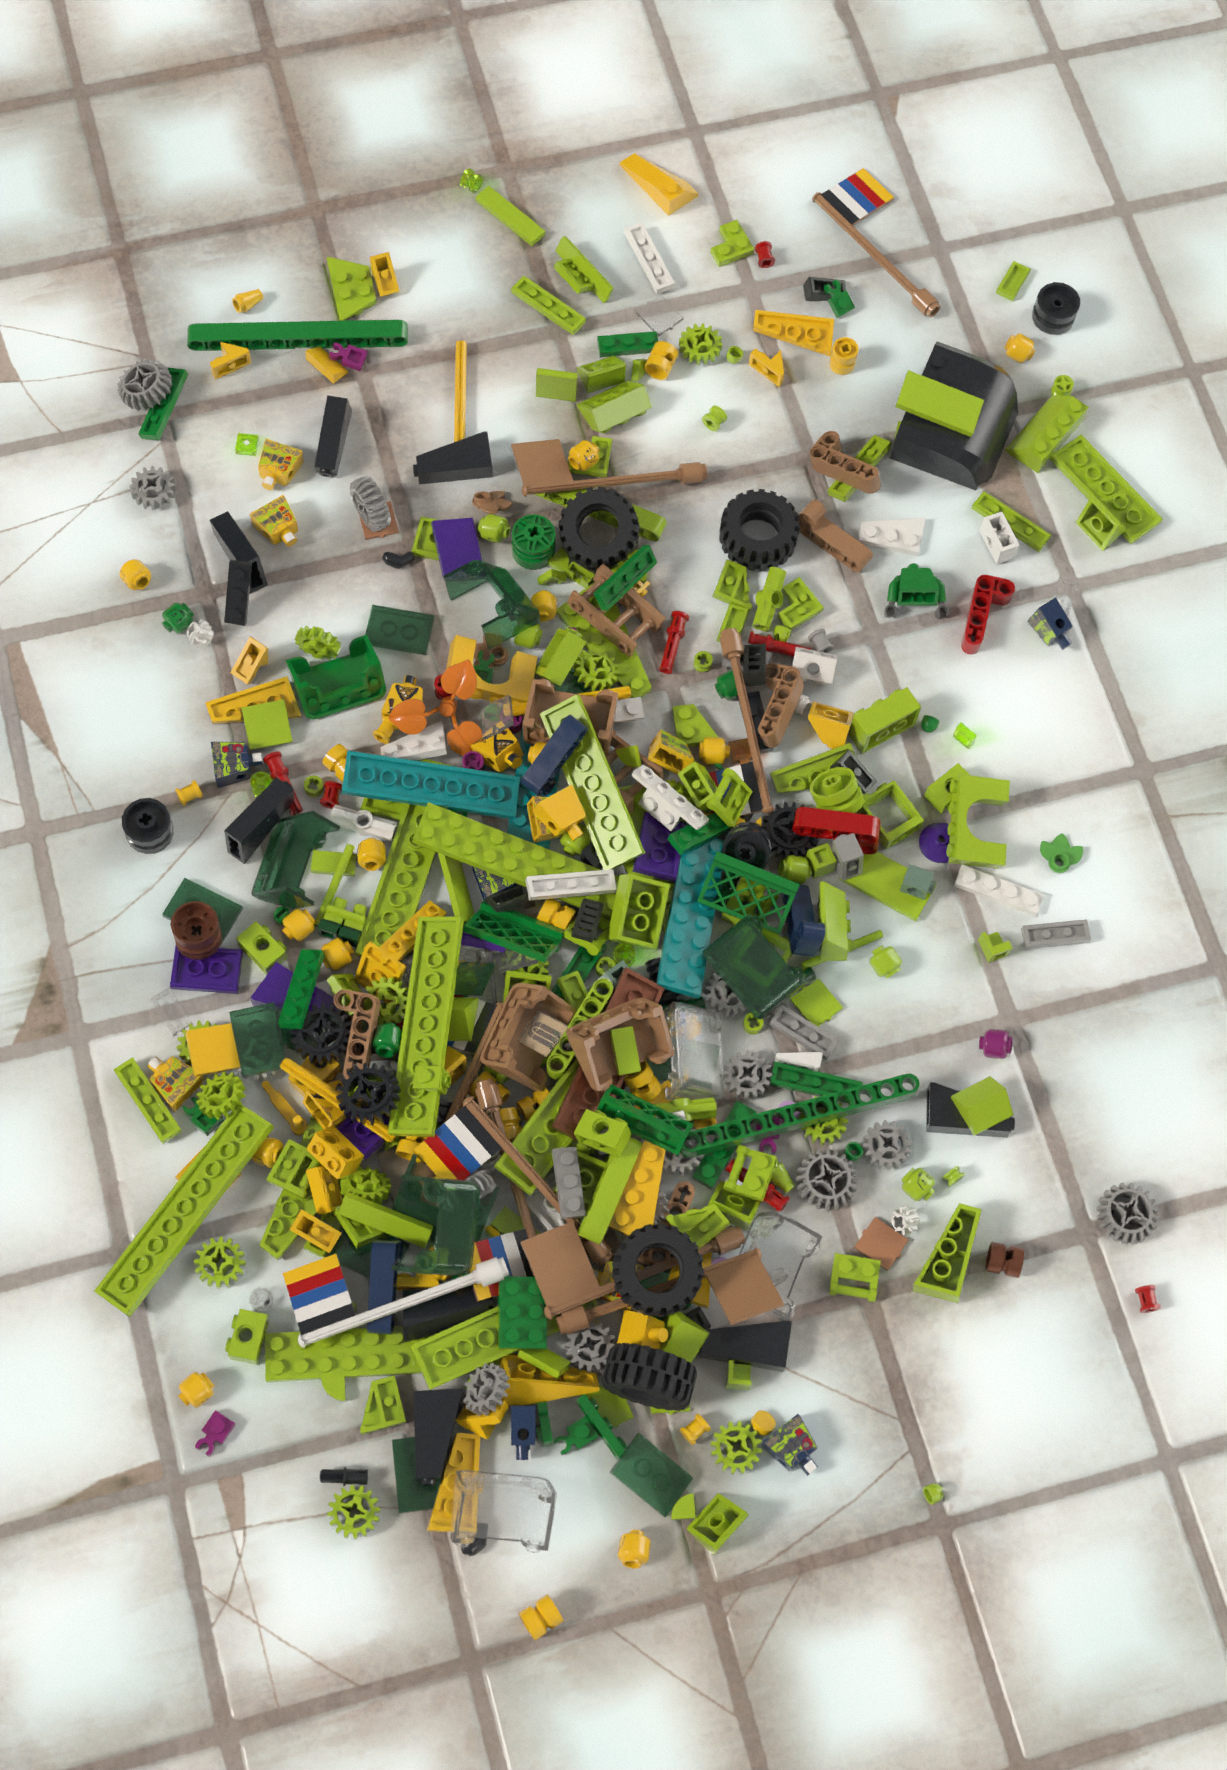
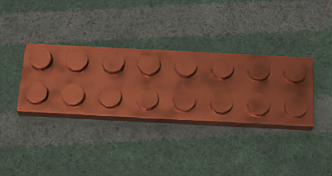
(580, 1094)

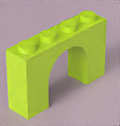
(964, 846)

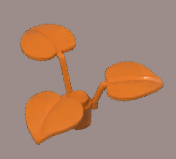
(456, 680)

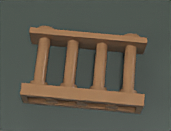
(634, 604)
(627, 796)

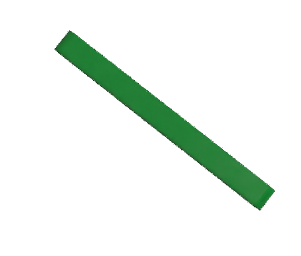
(296, 334)
(808, 1108)

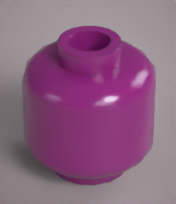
(996, 1044)

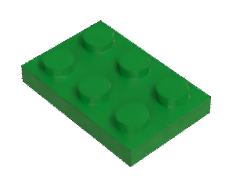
(521, 1314)

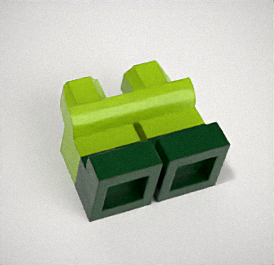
(343, 923)

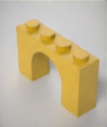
(520, 674)

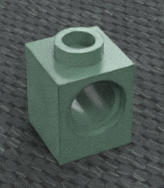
(917, 882)

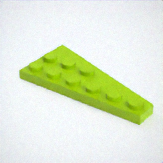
(630, 669)
(277, 1235)

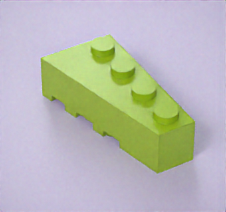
(948, 1262)

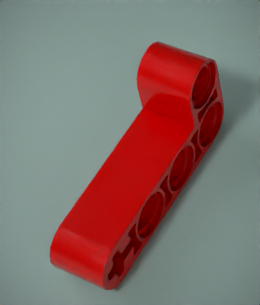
(980, 614)
(831, 824)

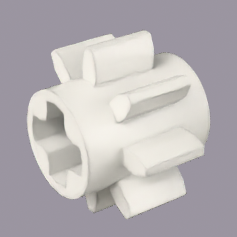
(200, 633)
(905, 1220)

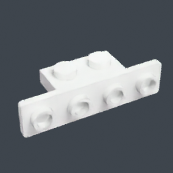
(665, 802)

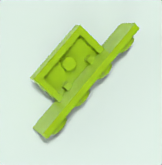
(580, 272)

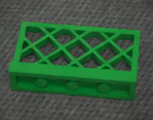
(753, 874)
(521, 927)

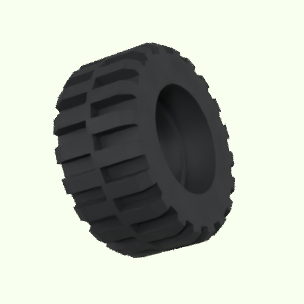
(590, 502)
(763, 507)
(677, 1244)
(649, 1376)

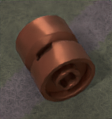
(1004, 1259)

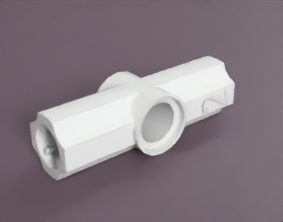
(376, 827)

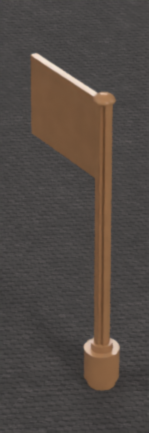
(546, 470)
(567, 1275)
(738, 1283)

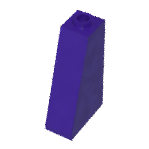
(275, 988)

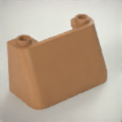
(543, 696)
(593, 1043)
(502, 1049)

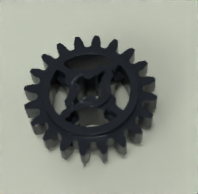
(787, 846)
(313, 1032)
(361, 1078)

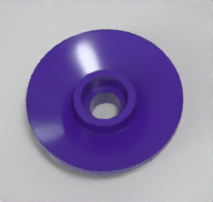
(931, 846)

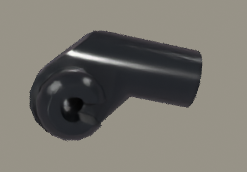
(397, 561)
(475, 1547)

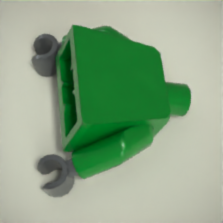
(916, 587)

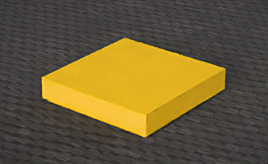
(212, 1049)

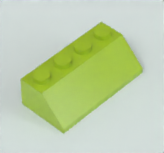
(1047, 431)

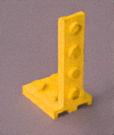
(386, 959)

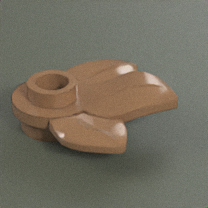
(491, 502)
(498, 650)

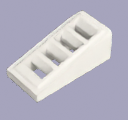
(805, 1060)

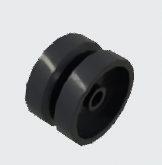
(1056, 308)
(147, 825)
(749, 836)

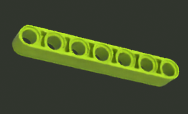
(650, 523)

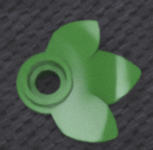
(1060, 851)

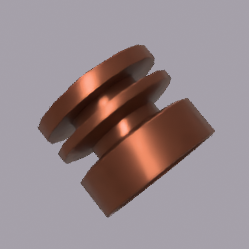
(196, 930)

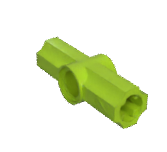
(769, 599)
(693, 1109)

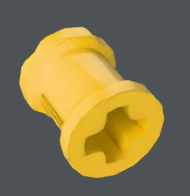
(384, 731)
(188, 793)
(695, 1429)

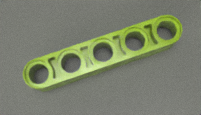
(593, 999)
(608, 1193)

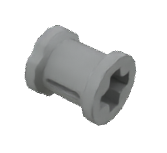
(820, 641)

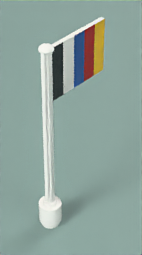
(325, 1306)

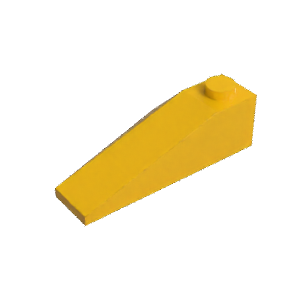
(662, 186)
(533, 1385)

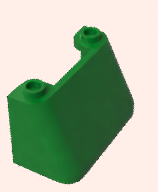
(338, 682)

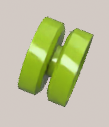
(837, 790)

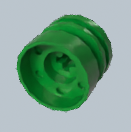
(533, 541)

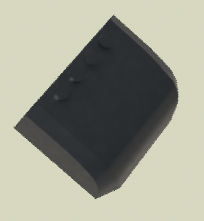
(946, 451)

